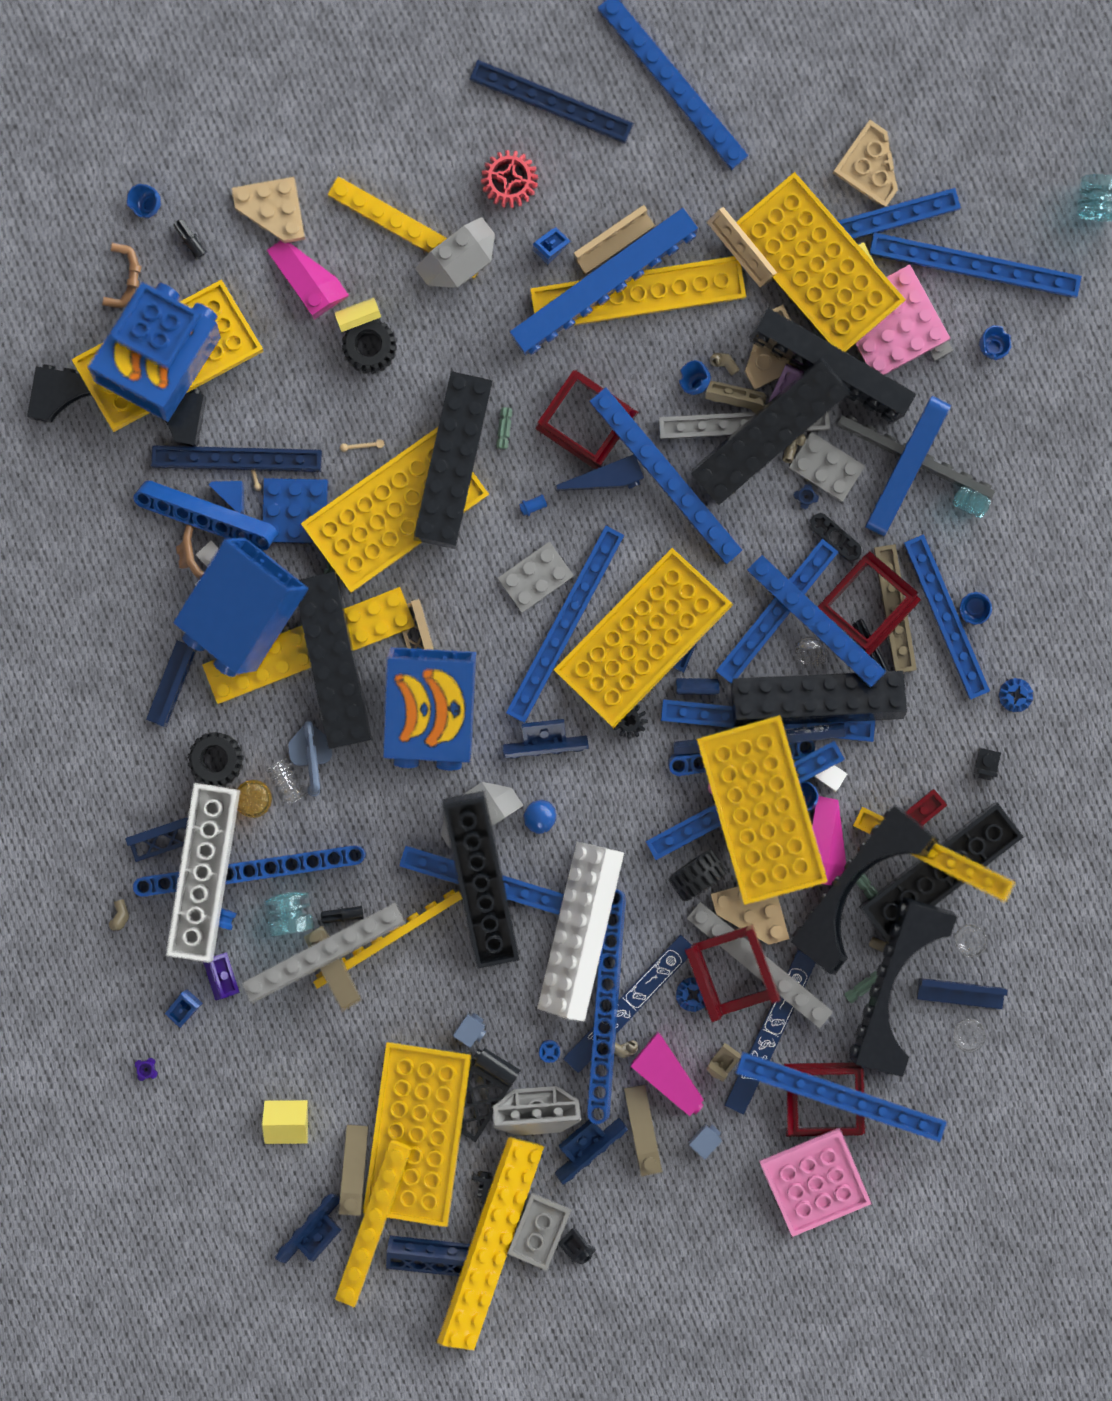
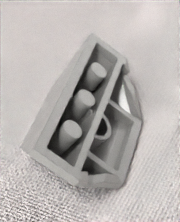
(458, 256)
(500, 801)
(536, 1111)

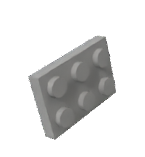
(826, 467)
(535, 577)
(539, 1231)

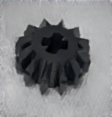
(632, 727)

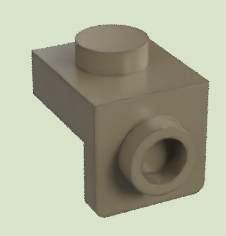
(723, 1062)

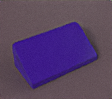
(221, 976)

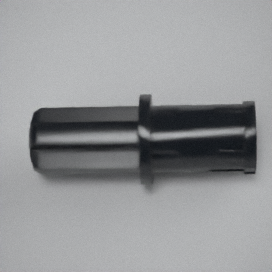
(189, 239)
(342, 914)

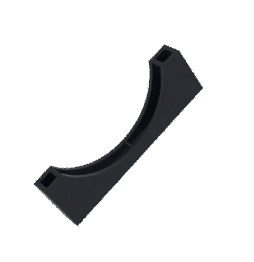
(57, 389)
(914, 928)
(821, 933)

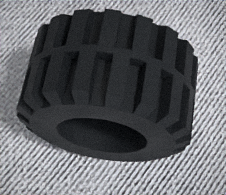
(376, 362)
(197, 764)
(697, 875)

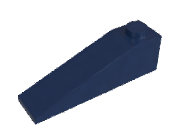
(614, 475)

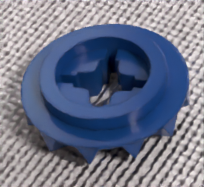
(1008, 701)
(682, 994)

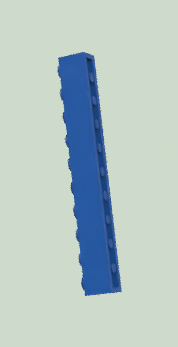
(604, 281)

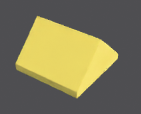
(285, 1122)

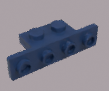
(544, 738)
(586, 1145)
(314, 1233)

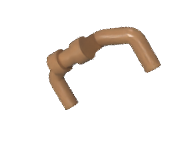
(132, 281)
(186, 553)

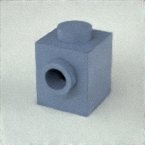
(470, 1029)
(705, 1140)

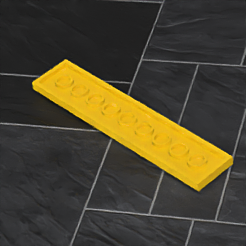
(661, 290)
(367, 623)
(490, 1244)

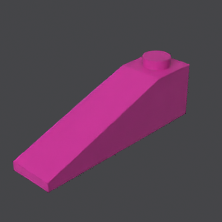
(310, 281)
(829, 837)

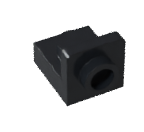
(987, 764)
(483, 1191)
(576, 1247)

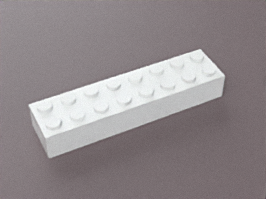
(203, 872)
(580, 931)

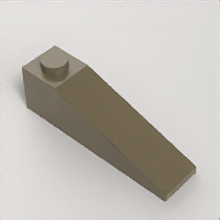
(335, 973)
(643, 1130)
(353, 1170)

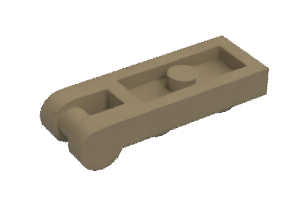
(736, 396)

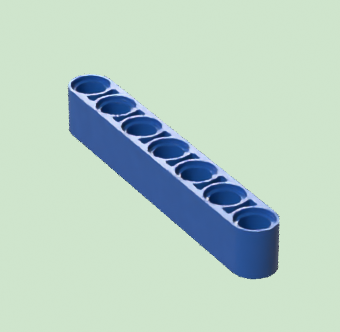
(908, 466)
(204, 514)
(689, 767)

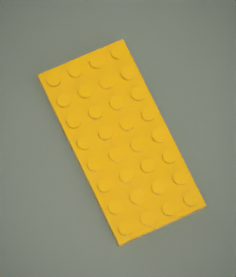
(819, 264)
(234, 348)
(378, 516)
(643, 637)
(762, 810)
(423, 1109)

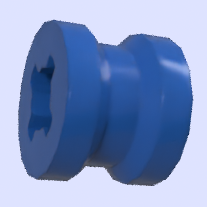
(226, 919)
(552, 1054)

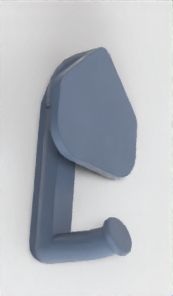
(310, 749)

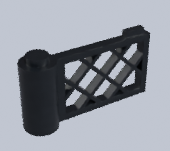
(498, 1073)

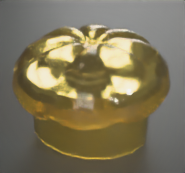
(254, 799)

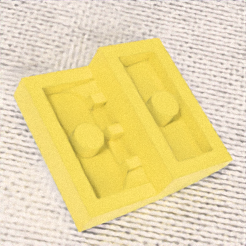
(357, 314)

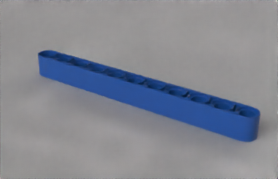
(260, 869)
(610, 1017)

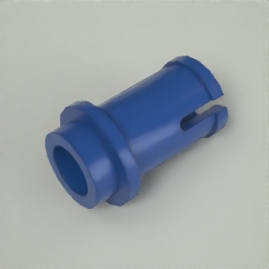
(532, 505)

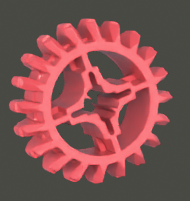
(500, 177)

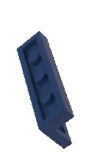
(171, 684)
(155, 833)
(961, 993)
(427, 1251)

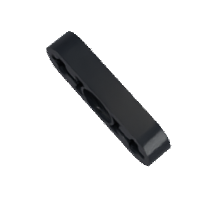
(820, 530)

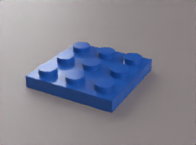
(155, 326)
(290, 503)

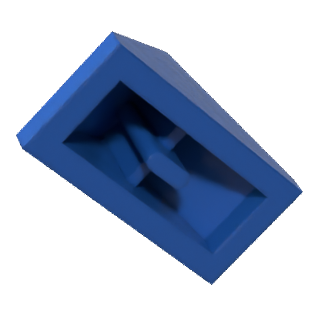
(550, 245)
(231, 492)
(183, 1008)

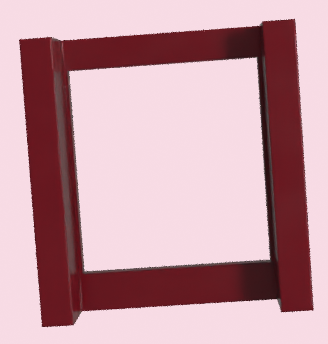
(594, 461)
(895, 618)
(714, 1006)
(837, 1068)

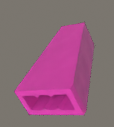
(666, 1074)

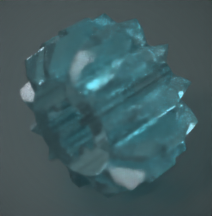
(971, 502)

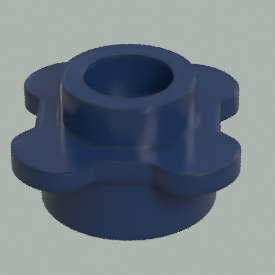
(812, 497)

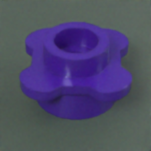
(142, 1074)

